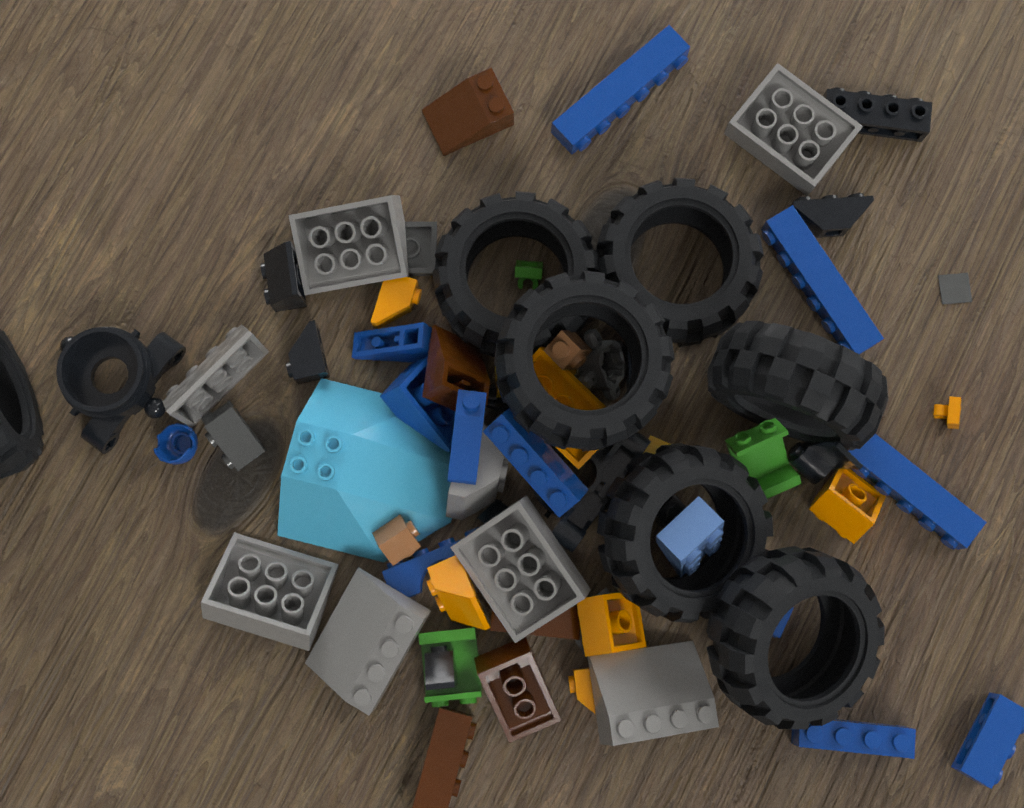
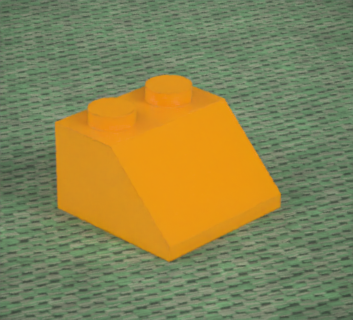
(848, 504)
(456, 593)
(610, 624)

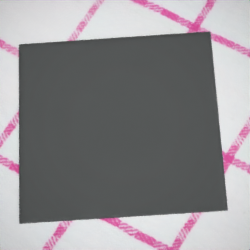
(955, 288)

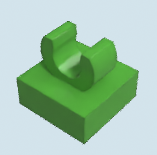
(528, 270)

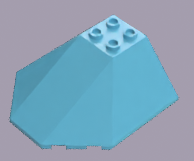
(356, 471)

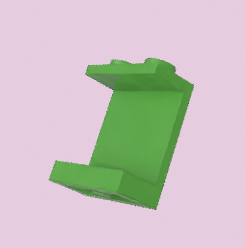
(765, 456)
(466, 649)

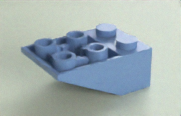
(691, 537)

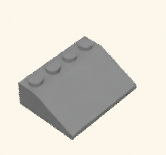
(792, 129)
(350, 244)
(214, 376)
(521, 569)
(269, 591)
(366, 640)
(651, 693)

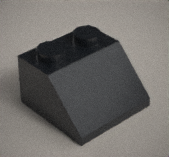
(283, 278)

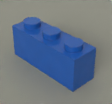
(990, 740)

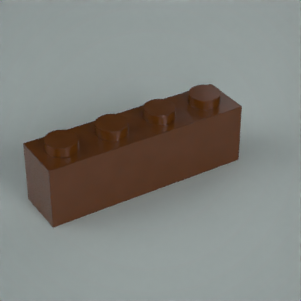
(444, 758)

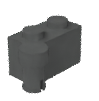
(233, 436)

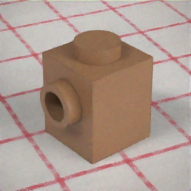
(568, 350)
(397, 539)

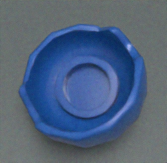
(176, 444)

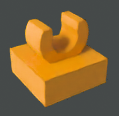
(950, 412)

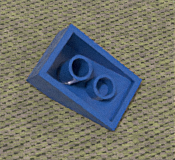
(419, 413)

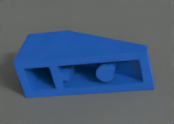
(394, 343)
(467, 437)

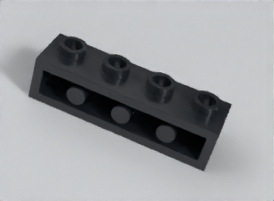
(884, 114)

